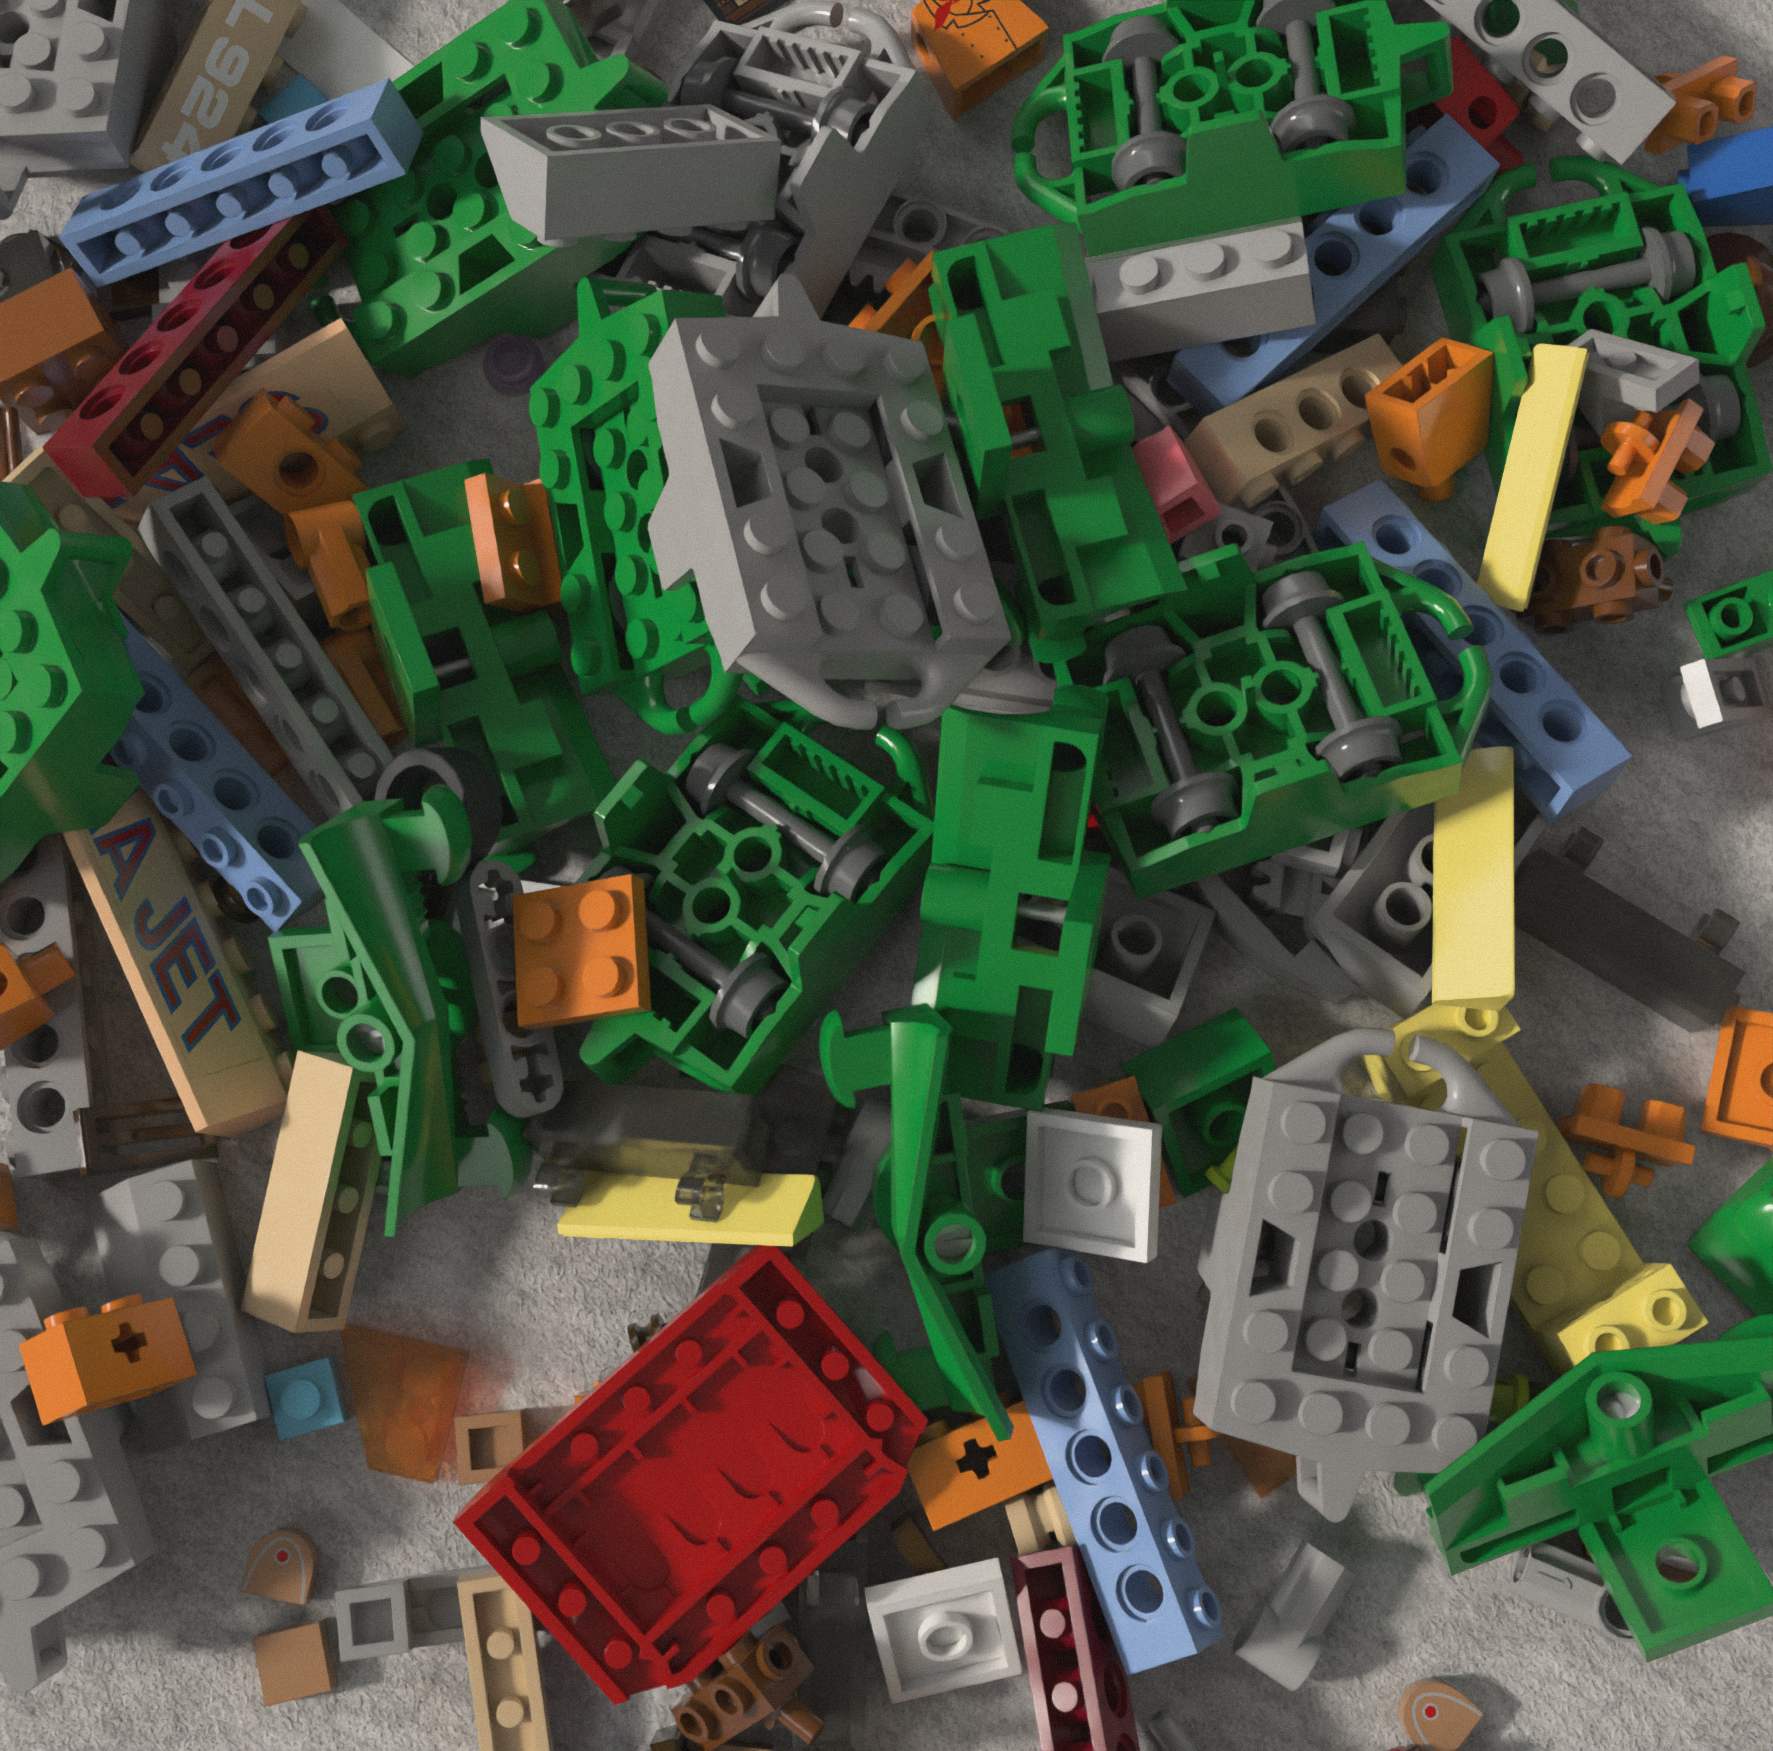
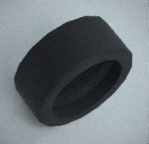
(463, 774)

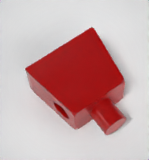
(1477, 106)

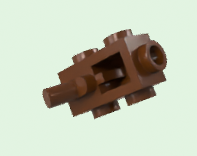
(1595, 581)
(749, 1685)

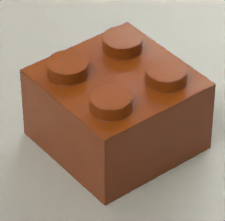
(55, 349)

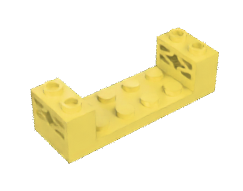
(1575, 1268)

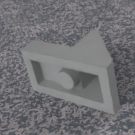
(1629, 378)
(1714, 697)

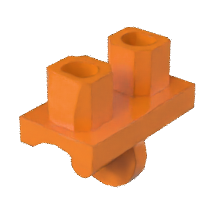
(1704, 101)
(1645, 457)
(1654, 1141)
(1168, 1434)

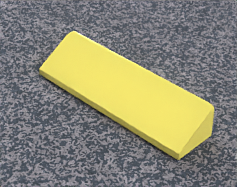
(1532, 473)
(1475, 886)
(645, 1208)

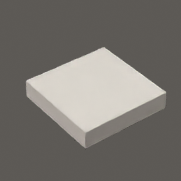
(1092, 1184)
(943, 1630)

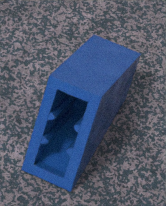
(1731, 179)

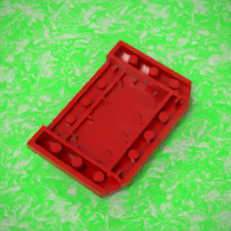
(698, 1480)

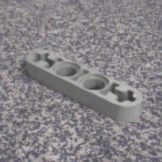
(497, 989)

